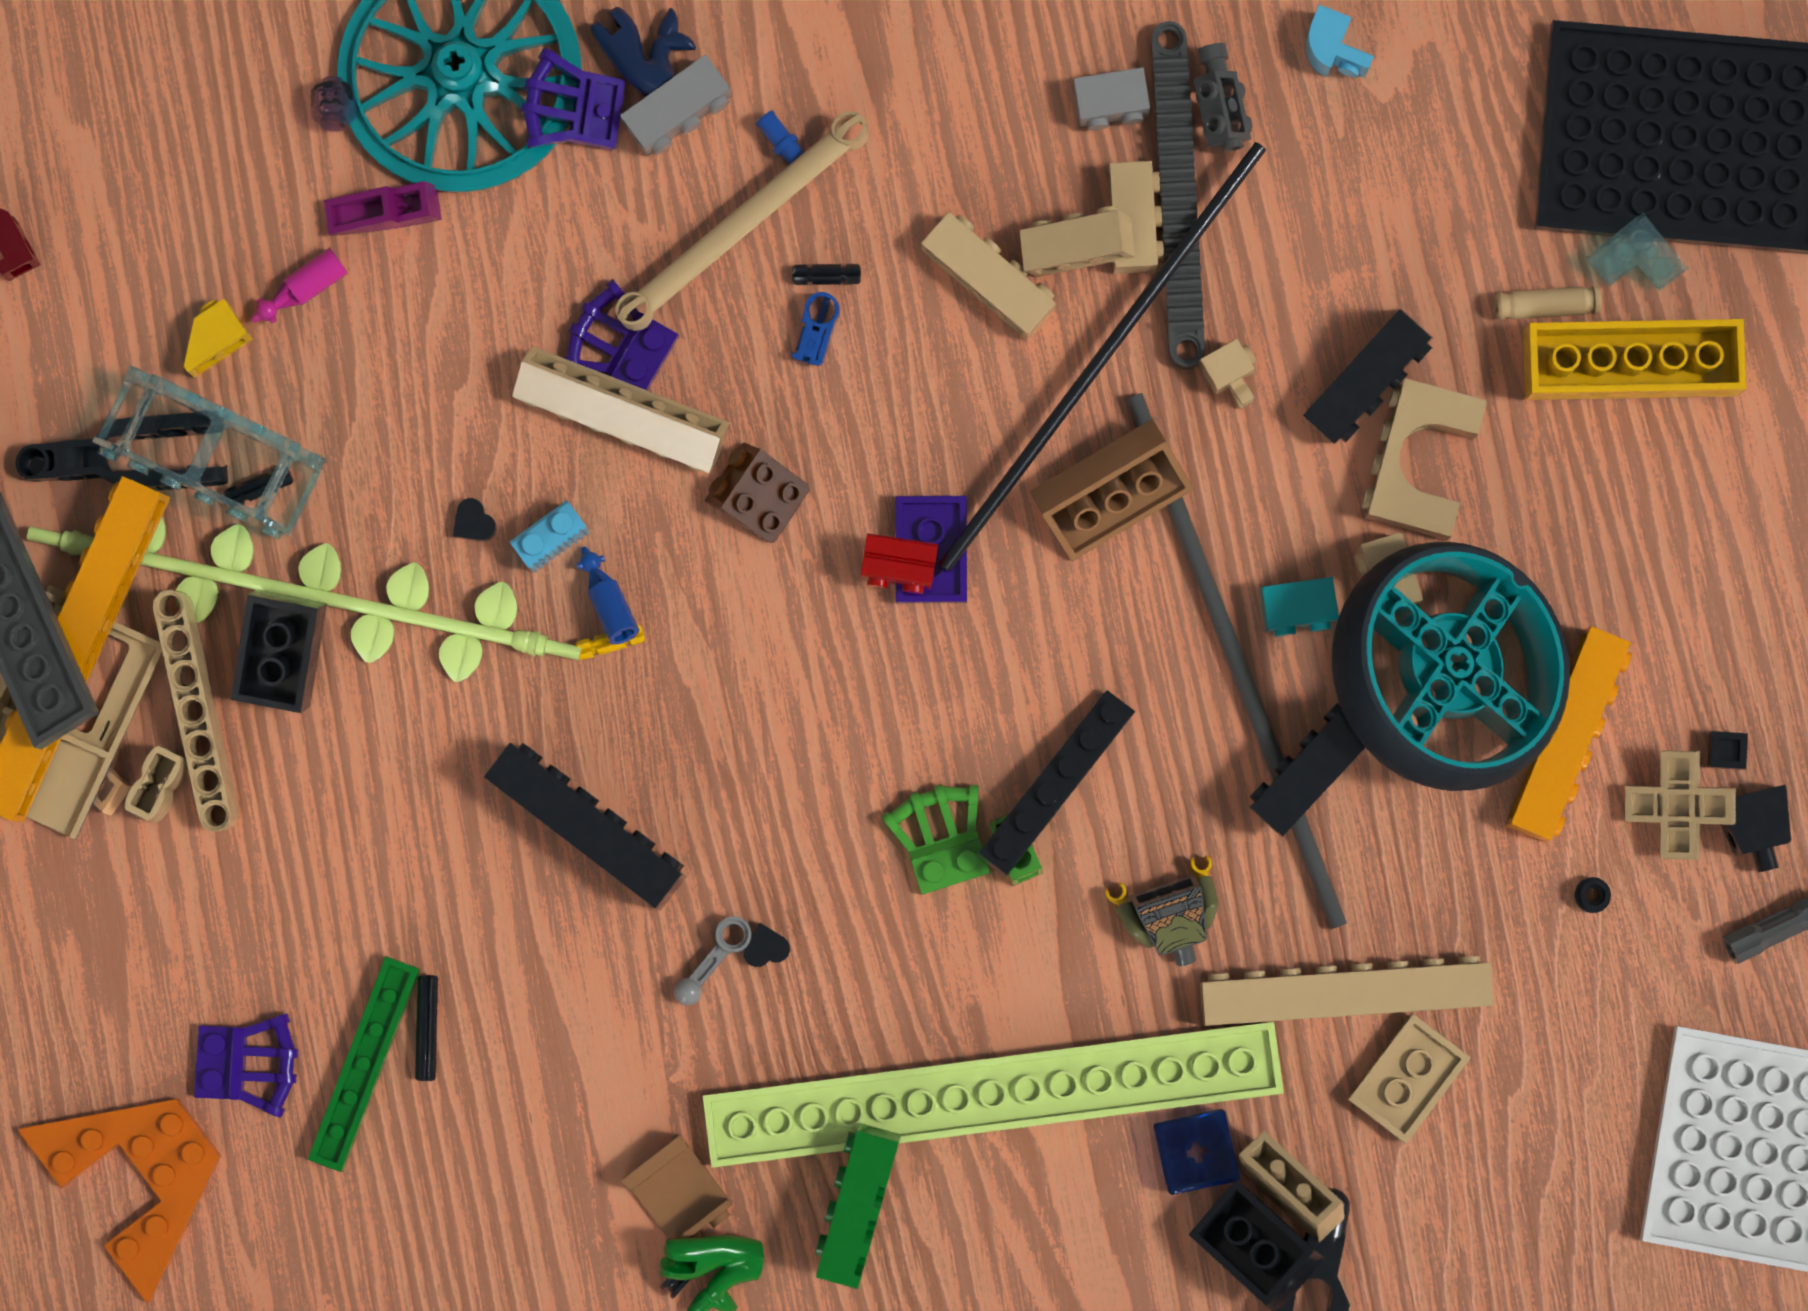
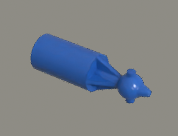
(608, 600)

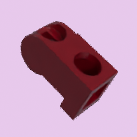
(15, 248)

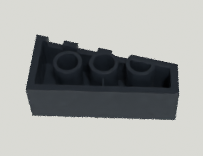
(1308, 774)

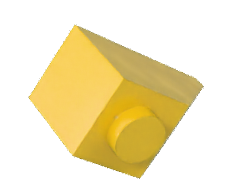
(214, 337)

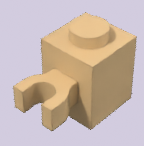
(1228, 369)

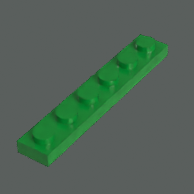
(364, 1064)

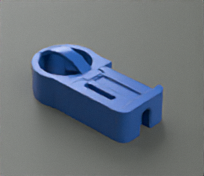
(816, 335)

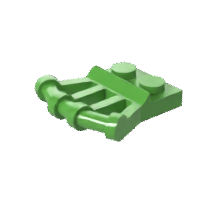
(949, 859)

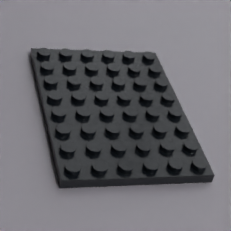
(1679, 129)

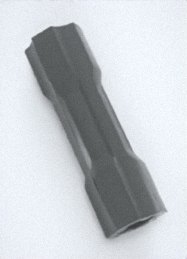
(1757, 937)

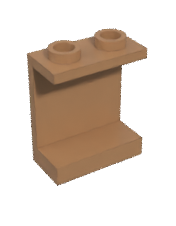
(678, 1191)

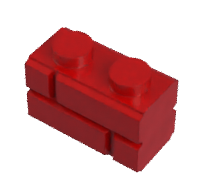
(899, 563)

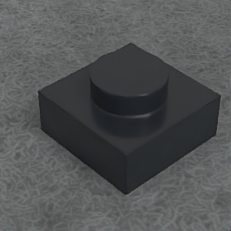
(1727, 750)

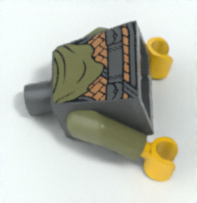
(1171, 914)

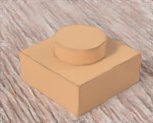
(111, 792)

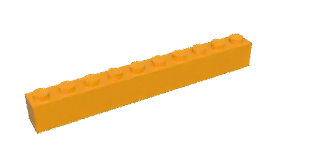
(86, 621)

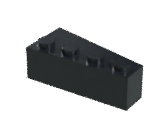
(1368, 376)

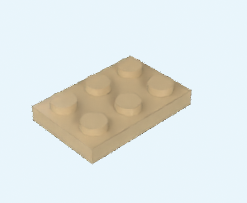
(1409, 1078)

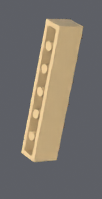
(620, 409)

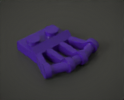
(595, 105)
(638, 354)
(223, 1063)

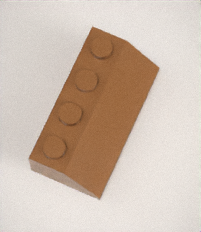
(1111, 490)

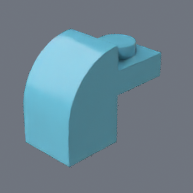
(1326, 48)

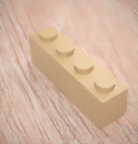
(988, 275)

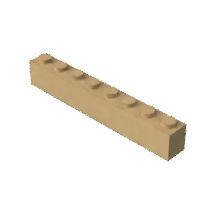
(1346, 993)

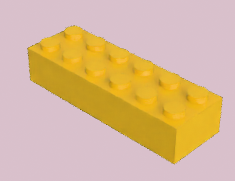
(1634, 359)

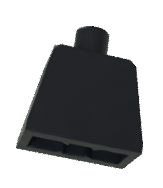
(1760, 826)

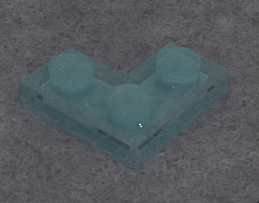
(1637, 245)

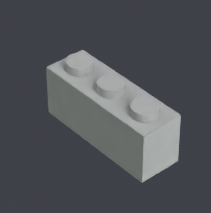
(677, 106)

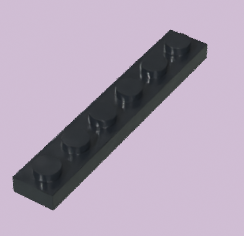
(1056, 784)

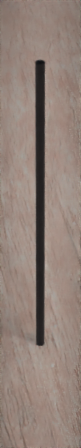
(1102, 357)

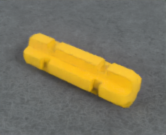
(601, 644)

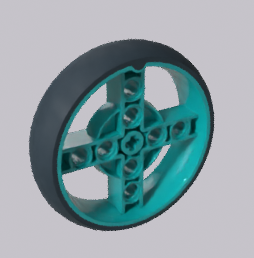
(1451, 666)

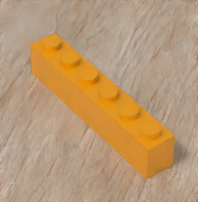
(1553, 773)

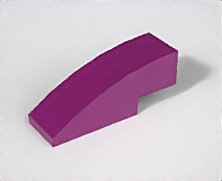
(383, 209)

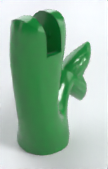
(694, 1257)

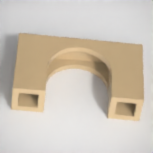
(1393, 498)

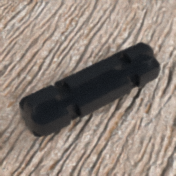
(826, 274)
(254, 487)

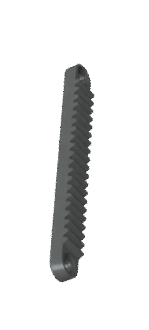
(1177, 190)

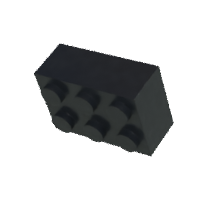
(278, 651)
(1256, 1246)

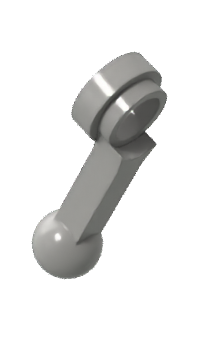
(688, 989)

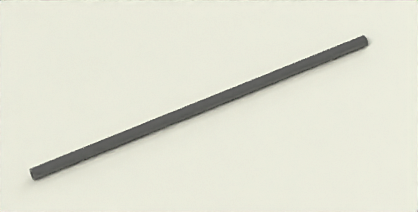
(1244, 683)

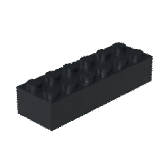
(586, 827)

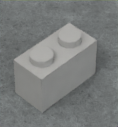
(1111, 98)

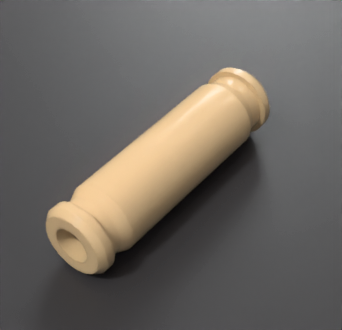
(1547, 302)

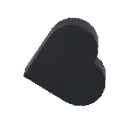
(472, 522)
(765, 947)

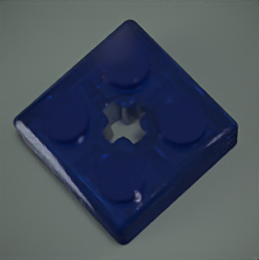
(1216, 1165)

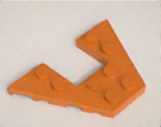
(168, 1153)

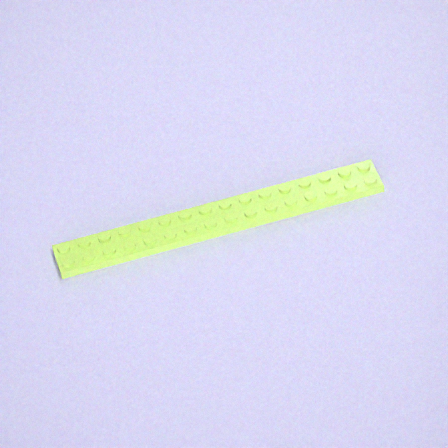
(995, 1093)

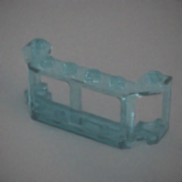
(220, 420)

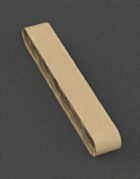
(183, 697)

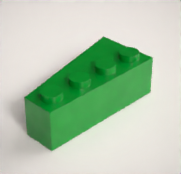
(857, 1206)

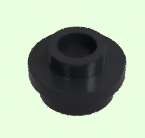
(1602, 889)

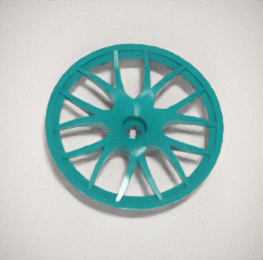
(457, 89)

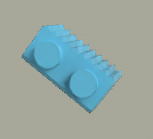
(549, 536)

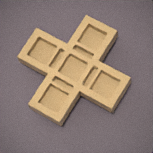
(1680, 805)

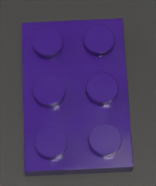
(937, 522)

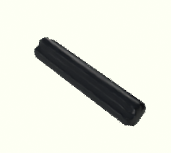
(426, 1028)

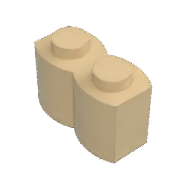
(153, 793)

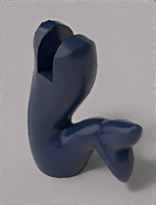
(626, 50)

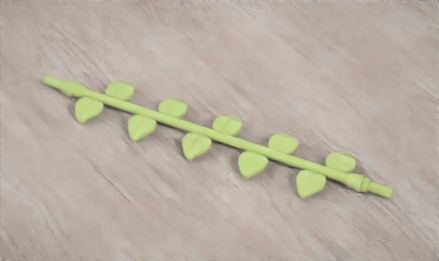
(320, 574)

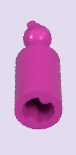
(302, 285)

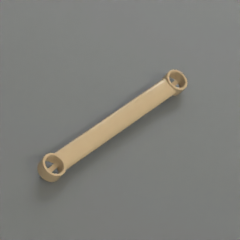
(742, 221)

